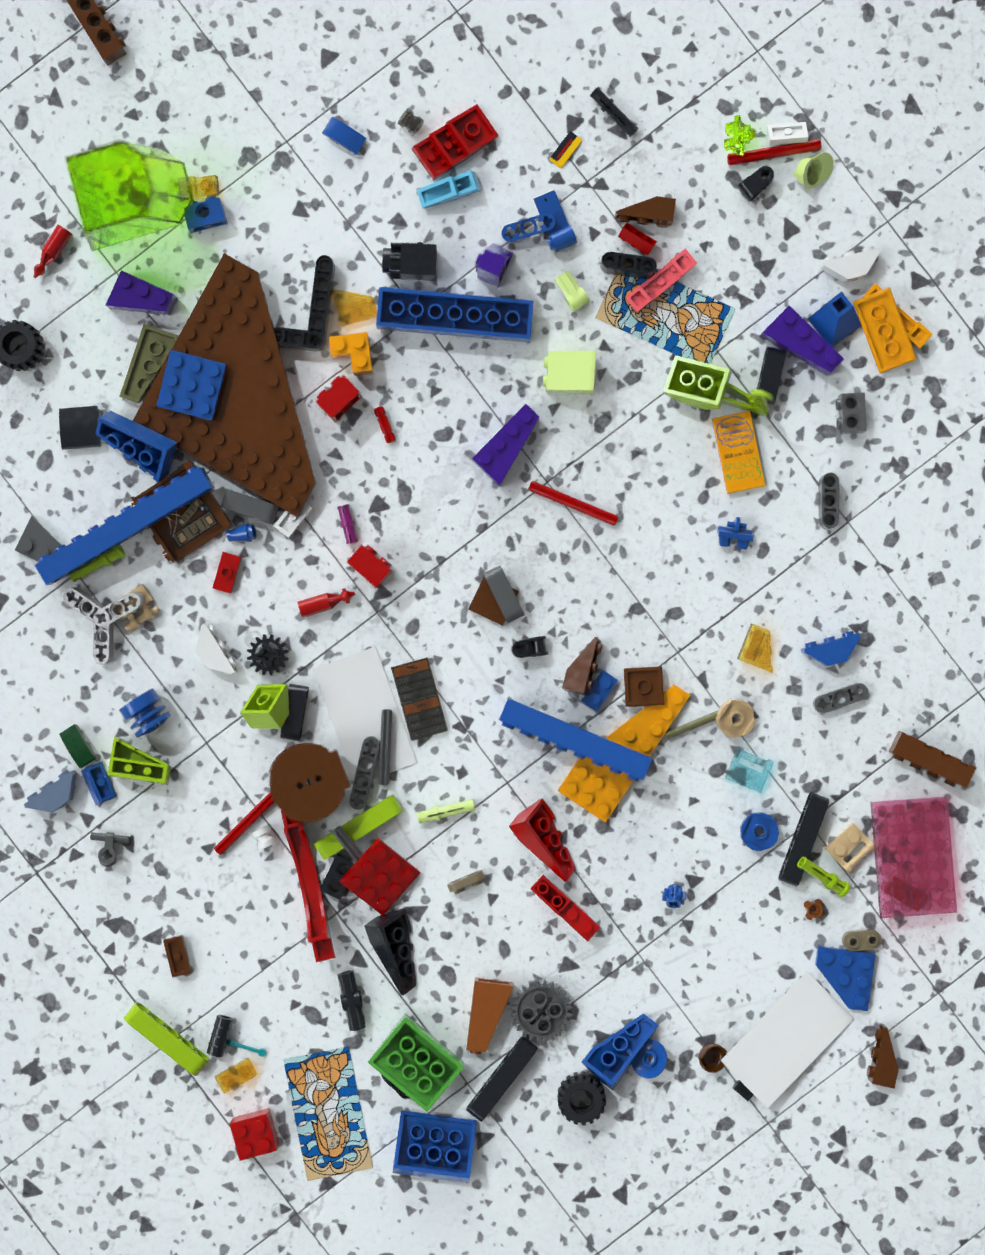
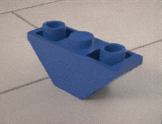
(832, 650)

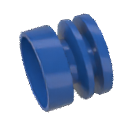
(145, 713)

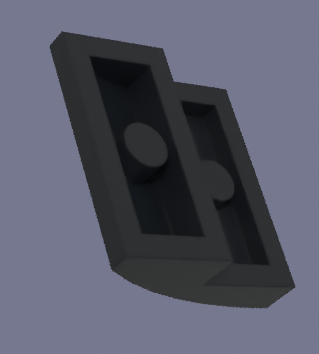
(79, 427)

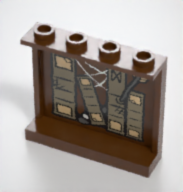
(189, 526)

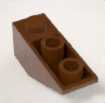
(654, 210)
(579, 674)
(884, 1065)

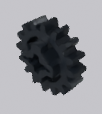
(268, 663)

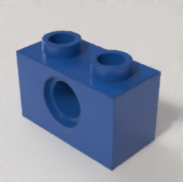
(215, 218)

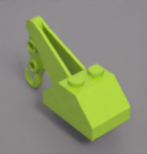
(705, 386)

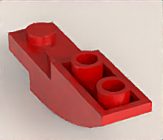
(565, 907)

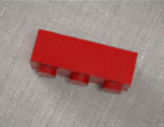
(637, 239)

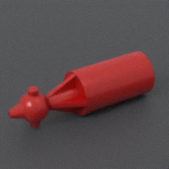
(52, 249)
(323, 602)

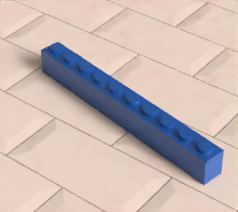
(124, 526)

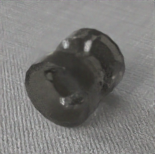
(410, 121)

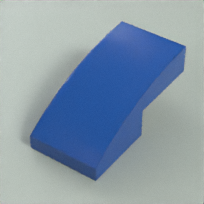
(344, 135)

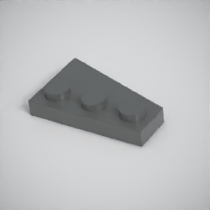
(36, 541)

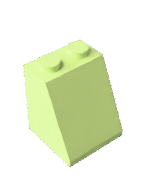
(570, 372)

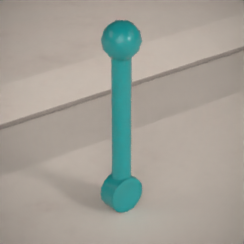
(261, 1052)

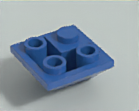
(835, 319)

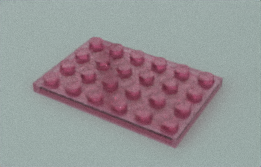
(913, 857)

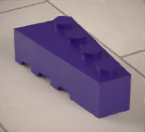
(799, 339)
(504, 447)

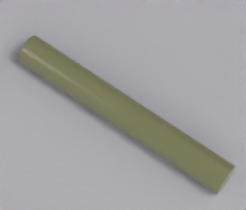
(691, 725)

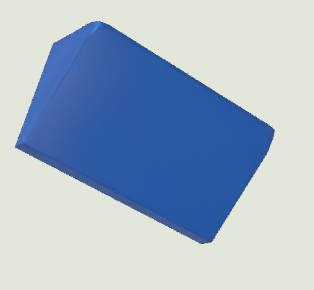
(98, 783)

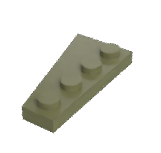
(147, 361)

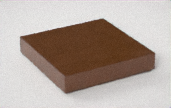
(486, 604)
(643, 686)

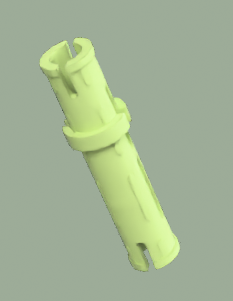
(448, 810)

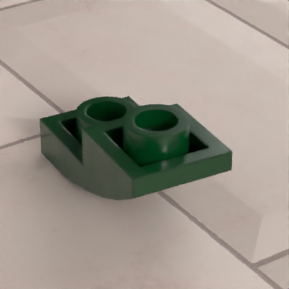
(77, 746)

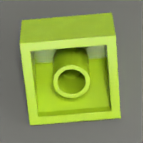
(267, 707)

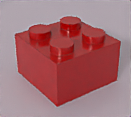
(338, 398)
(370, 566)
(254, 1134)

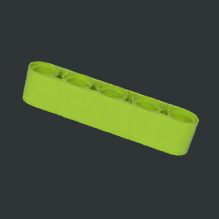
(360, 825)
(166, 1038)

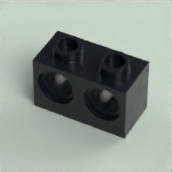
(335, 874)

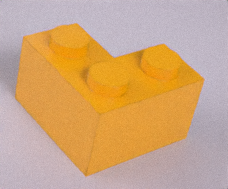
(356, 347)

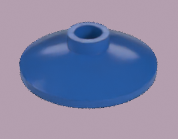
(642, 1063)

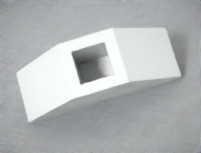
(851, 265)
(212, 652)

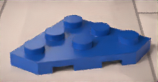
(848, 974)

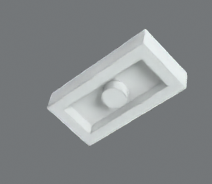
(787, 133)
(289, 523)

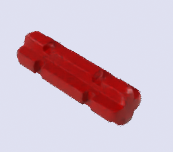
(384, 424)

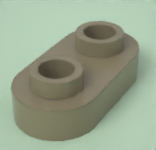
(459, 885)
(862, 940)

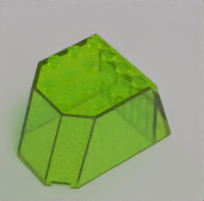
(128, 191)

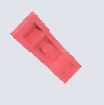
(661, 280)

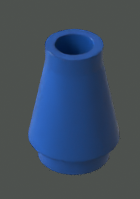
(243, 533)

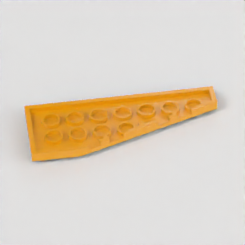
(601, 789)

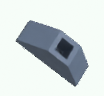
(54, 794)

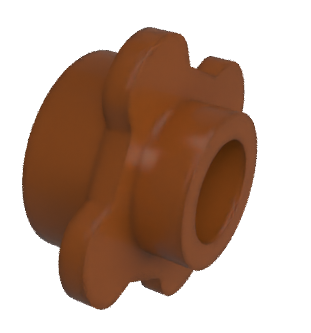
(814, 904)

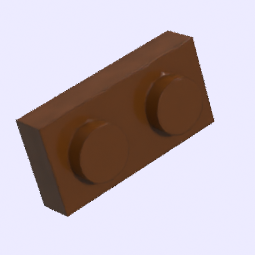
(177, 956)

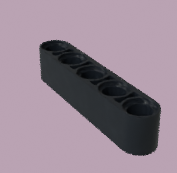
(803, 838)
(501, 1078)

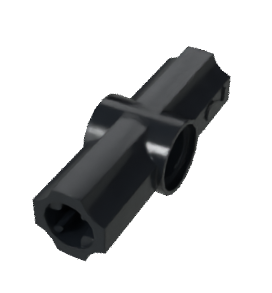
(351, 1000)

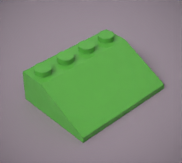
(416, 1062)

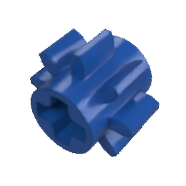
(674, 896)

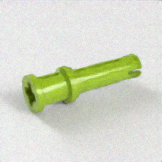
(105, 559)
(829, 880)

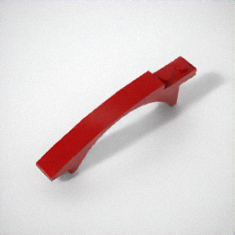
(316, 915)

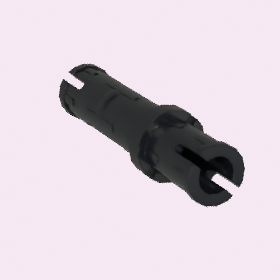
(614, 112)

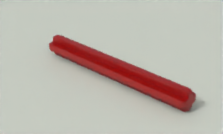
(774, 152)
(573, 503)
(244, 824)

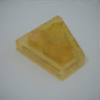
(354, 307)
(757, 648)

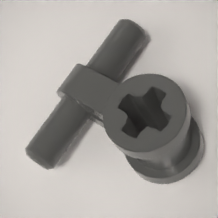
(109, 839)

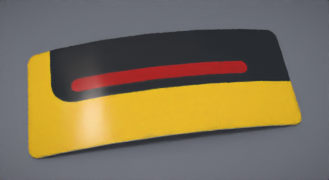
(565, 149)

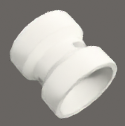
(262, 835)

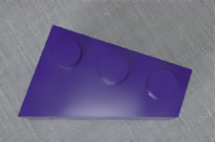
(139, 296)

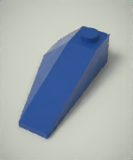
(616, 1054)

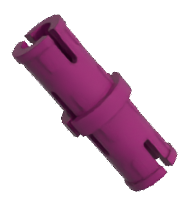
(347, 524)

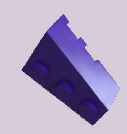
(493, 264)

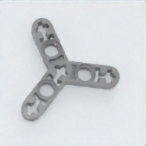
(110, 616)

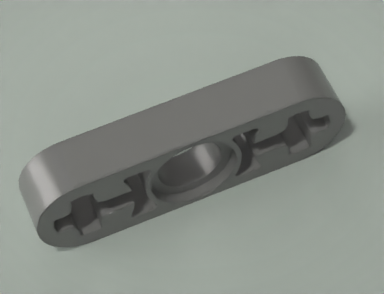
(855, 698)

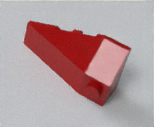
(538, 833)

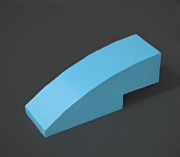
(449, 189)

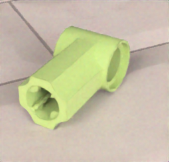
(574, 295)

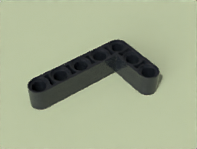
(315, 312)

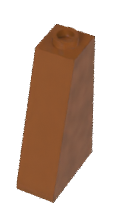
(486, 1009)

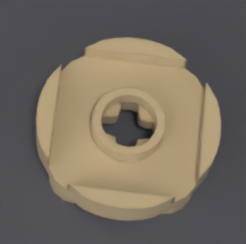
(725, 714)

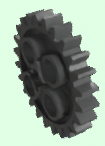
(555, 1020)

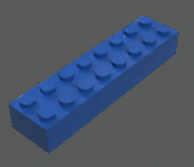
(454, 314)
(575, 739)

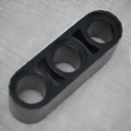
(636, 260)
(771, 372)
(297, 705)

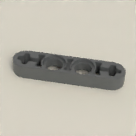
(362, 772)

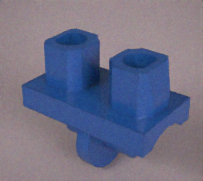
(737, 531)

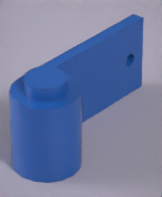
(562, 234)

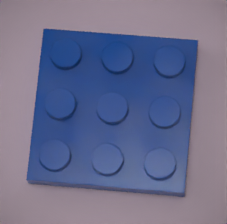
(192, 385)

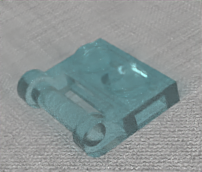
(747, 776)

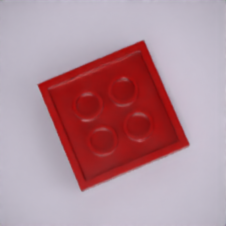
(380, 876)

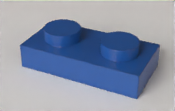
(601, 688)

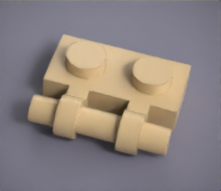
(148, 613)

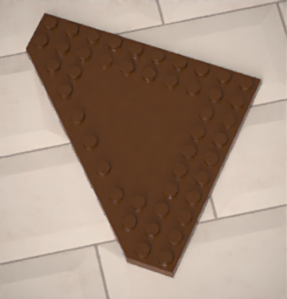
(256, 419)

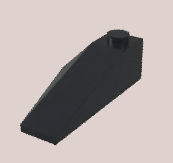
(392, 944)

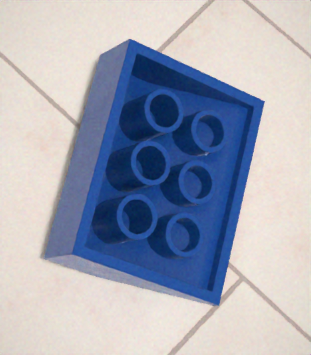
(434, 1146)

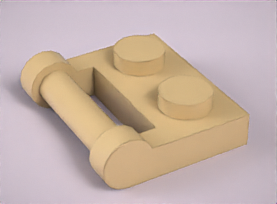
(847, 842)

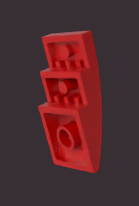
(455, 142)

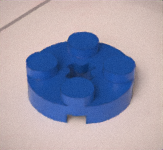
(749, 836)

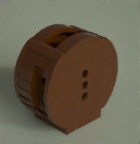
(307, 782)

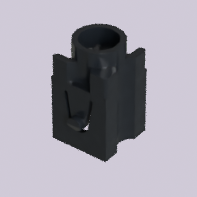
(410, 261)

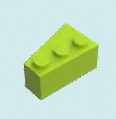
(134, 764)

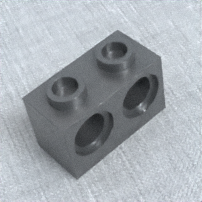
(858, 413)

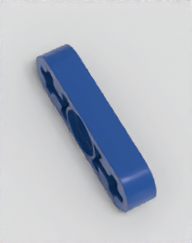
(540, 218)

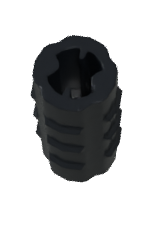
(220, 1035)

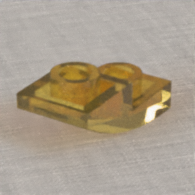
(204, 186)
(235, 1075)

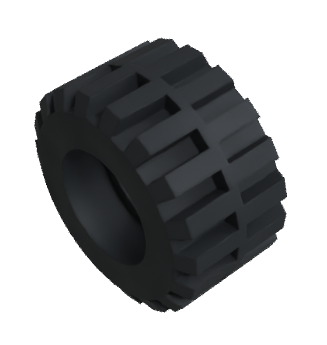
(33, 349)
(581, 1114)

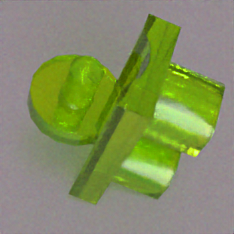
(741, 135)

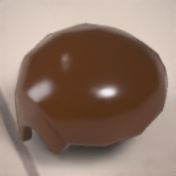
(710, 1057)

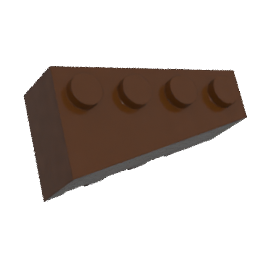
(931, 759)

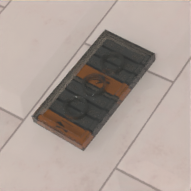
(419, 699)

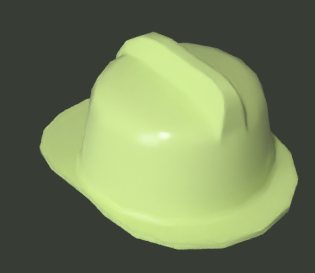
(814, 170)

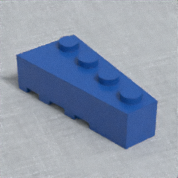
(137, 443)

